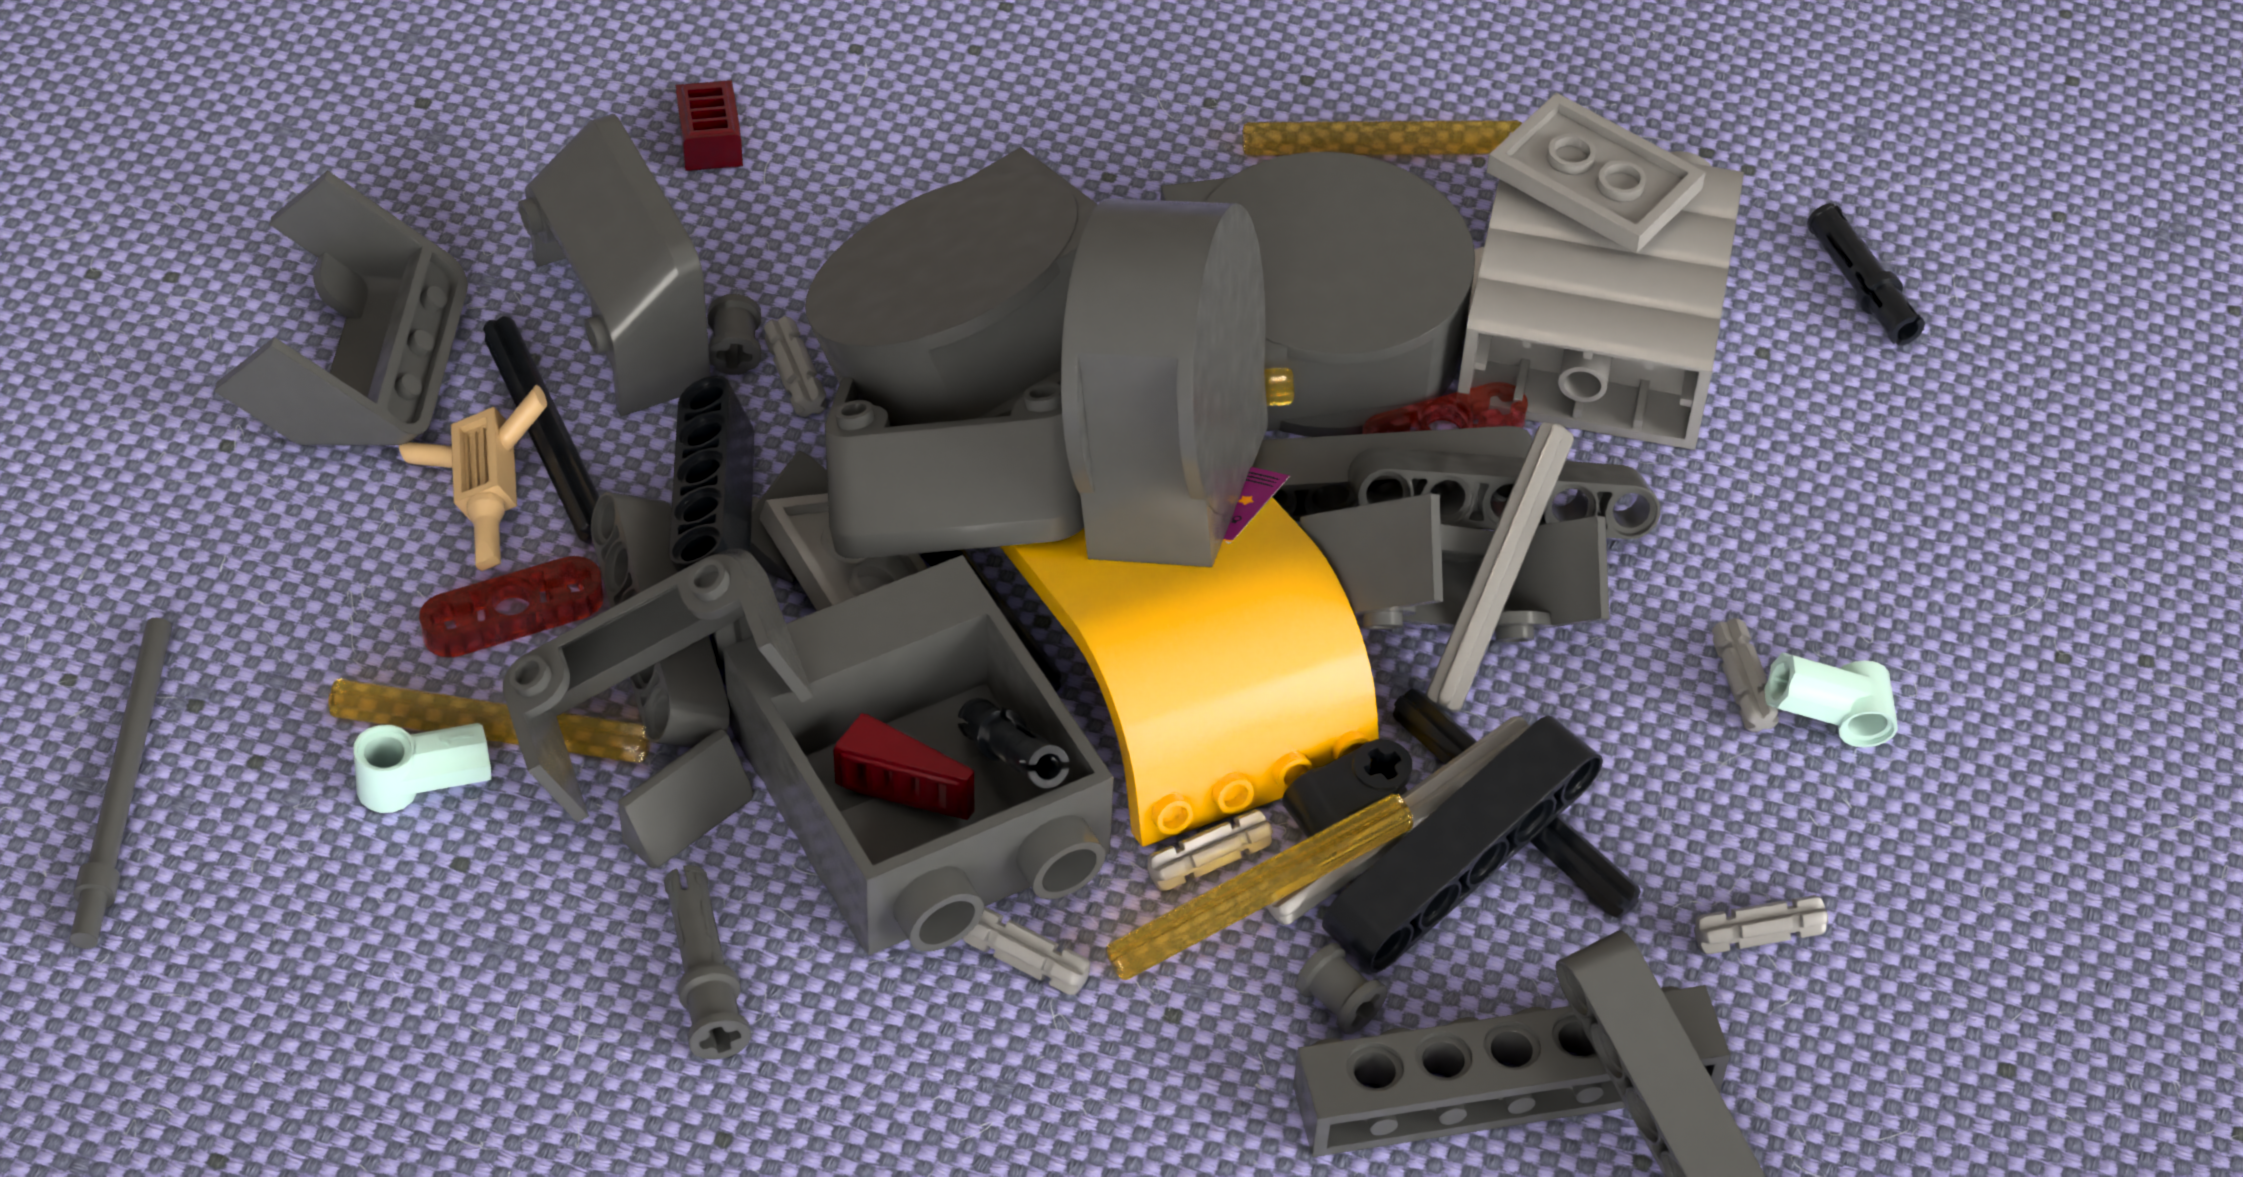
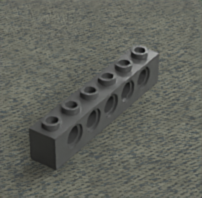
(1480, 1090)

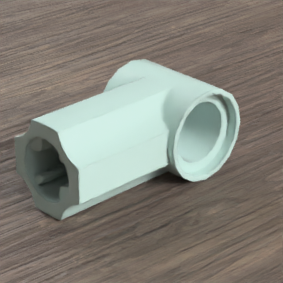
(1852, 696)
(398, 765)

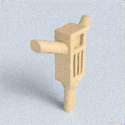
(482, 468)

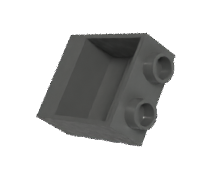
(913, 662)

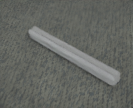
(1499, 567)
(1421, 800)

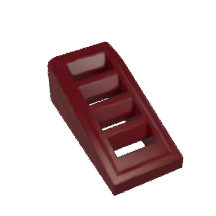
(709, 125)
(901, 769)

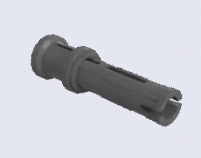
(707, 985)

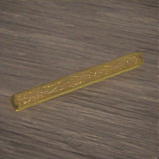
(1376, 137)
(439, 711)
(1259, 886)

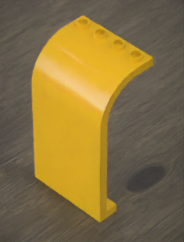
(1217, 672)

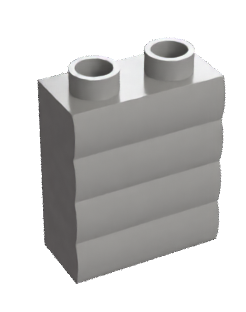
(1597, 329)

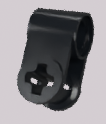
(1347, 785)

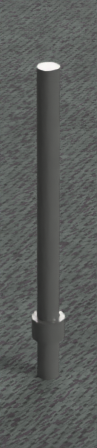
(98, 879)

